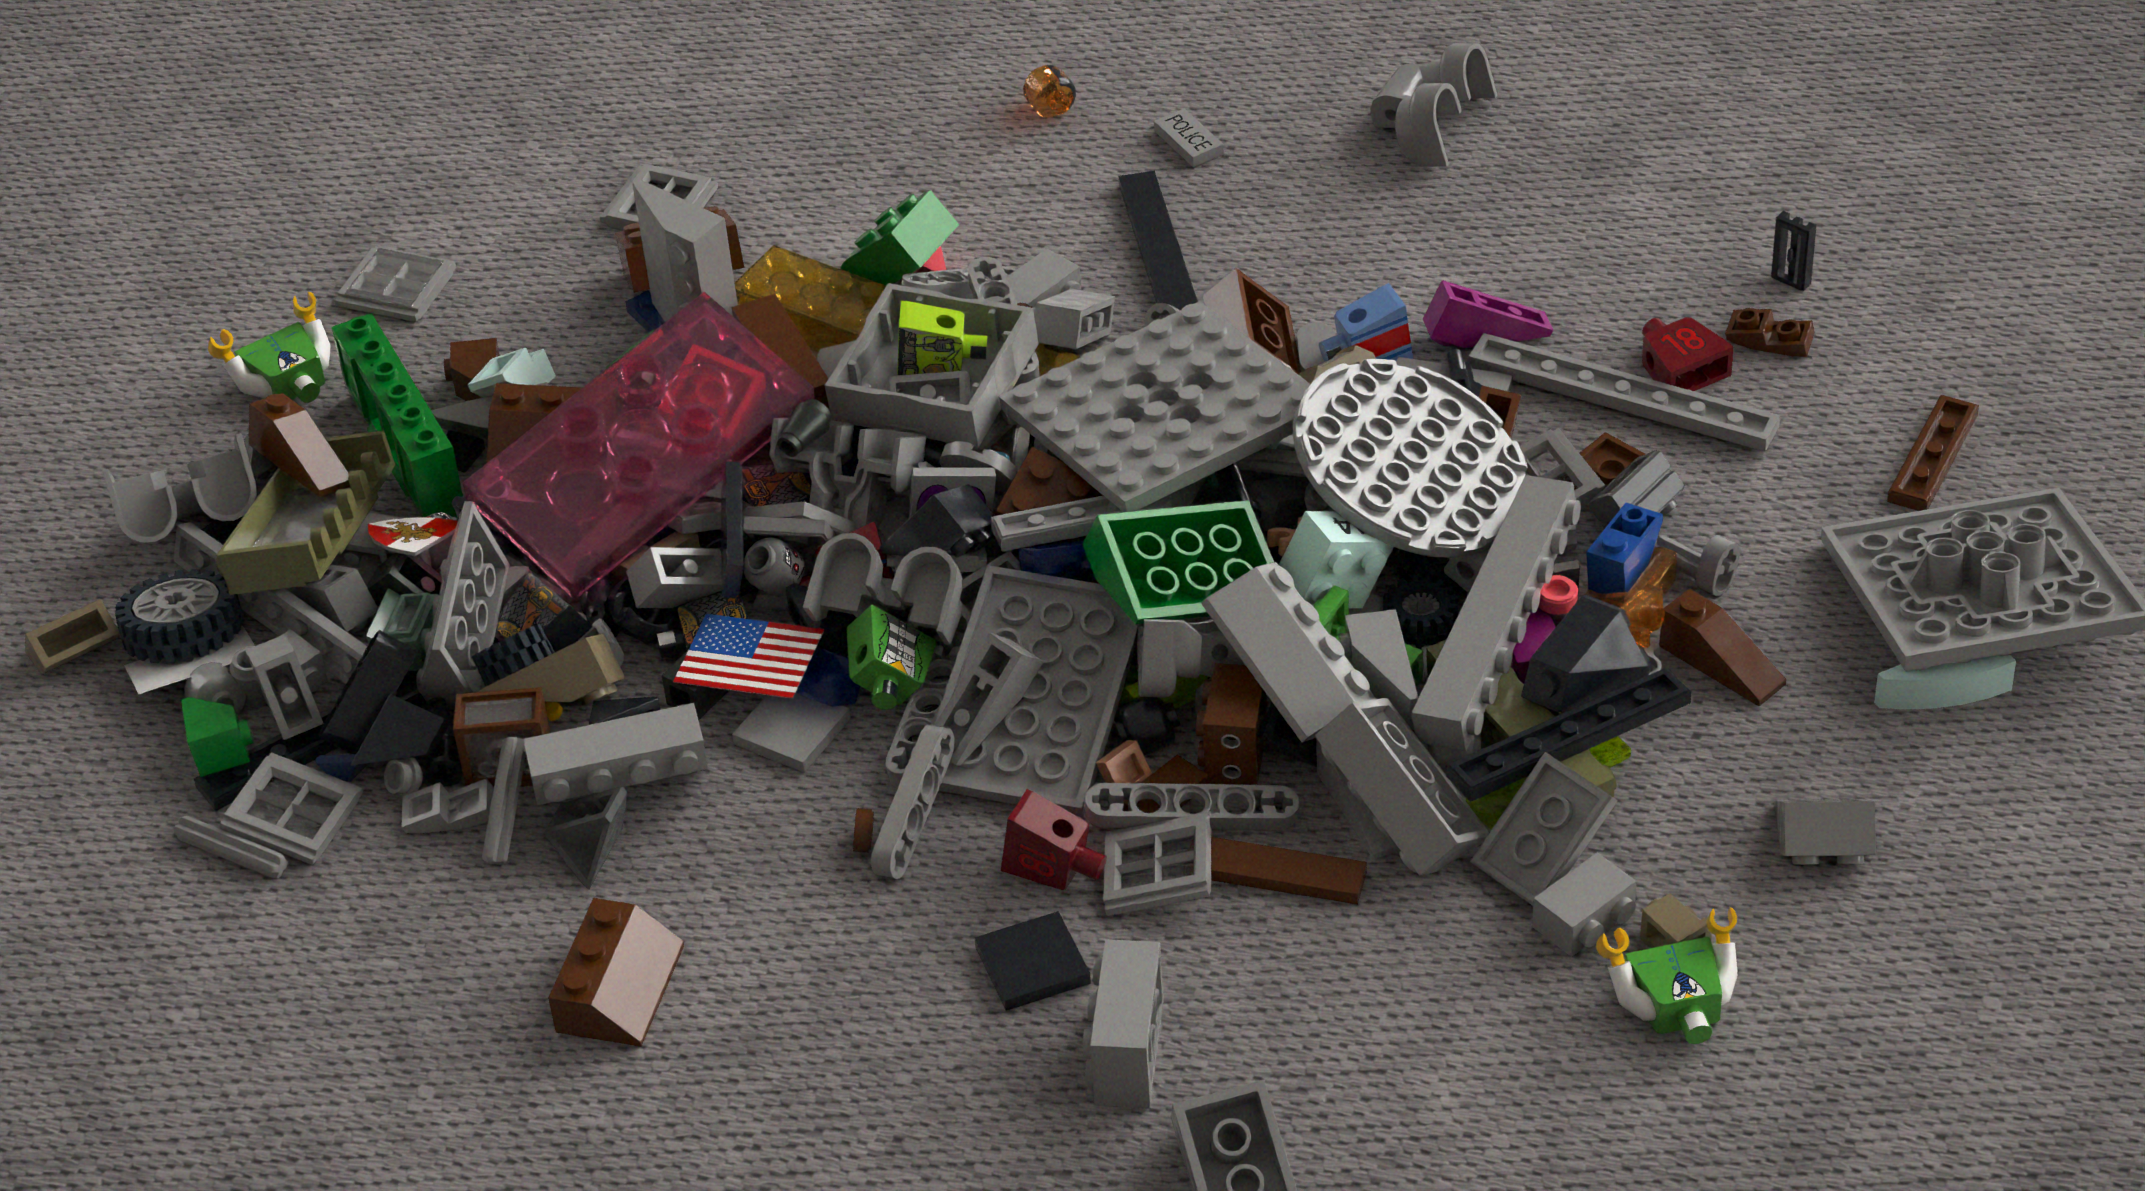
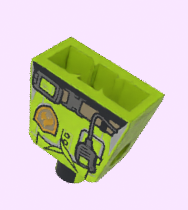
(934, 340)

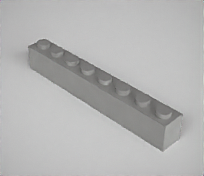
(1495, 613)

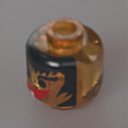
(1049, 91)

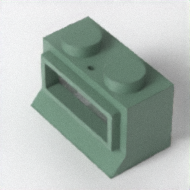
(406, 619)

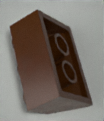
(1256, 315)
(518, 409)
(614, 974)

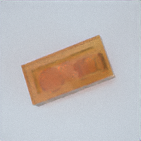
(1645, 613)

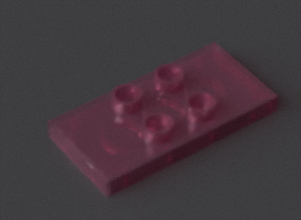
(637, 445)

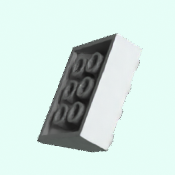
(683, 251)
(464, 610)

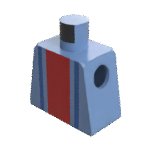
(1373, 323)

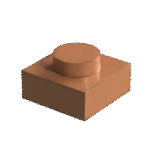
(1124, 764)

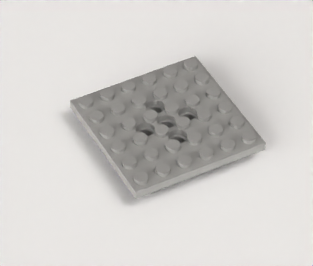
(1160, 406)
(1985, 579)

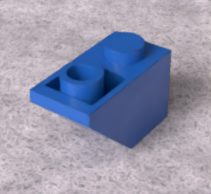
(1623, 549)

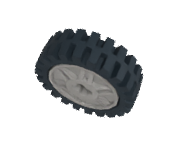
(178, 616)

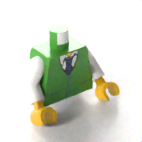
(281, 362)
(1677, 982)

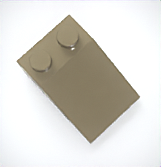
(570, 674)

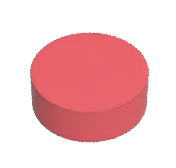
(1558, 595)

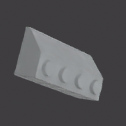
(1287, 648)
(615, 753)
(1401, 785)

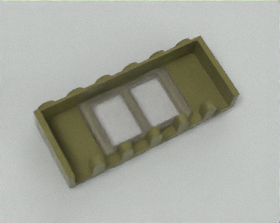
(292, 532)

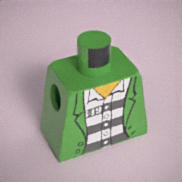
(887, 656)

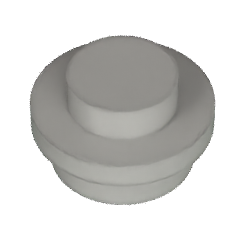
(403, 776)

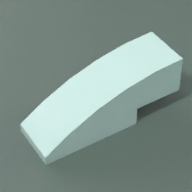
(515, 368)
(1945, 683)

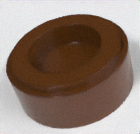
(863, 830)

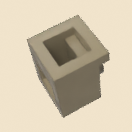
(1670, 922)

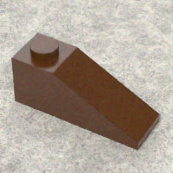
(294, 443)
(1716, 646)

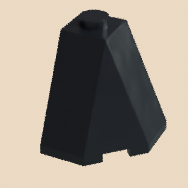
(1585, 657)

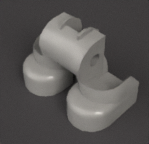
(1420, 92)
(884, 461)
(218, 486)
(850, 580)
(1178, 650)

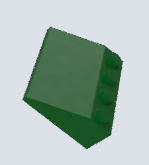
(1174, 557)

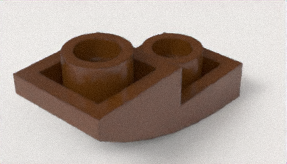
(1760, 332)

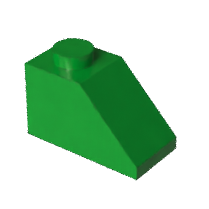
(215, 735)

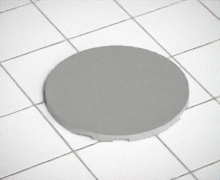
(1408, 457)

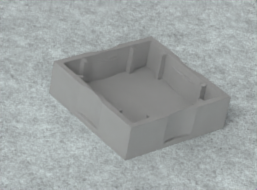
(859, 383)

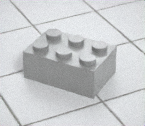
(1124, 1024)

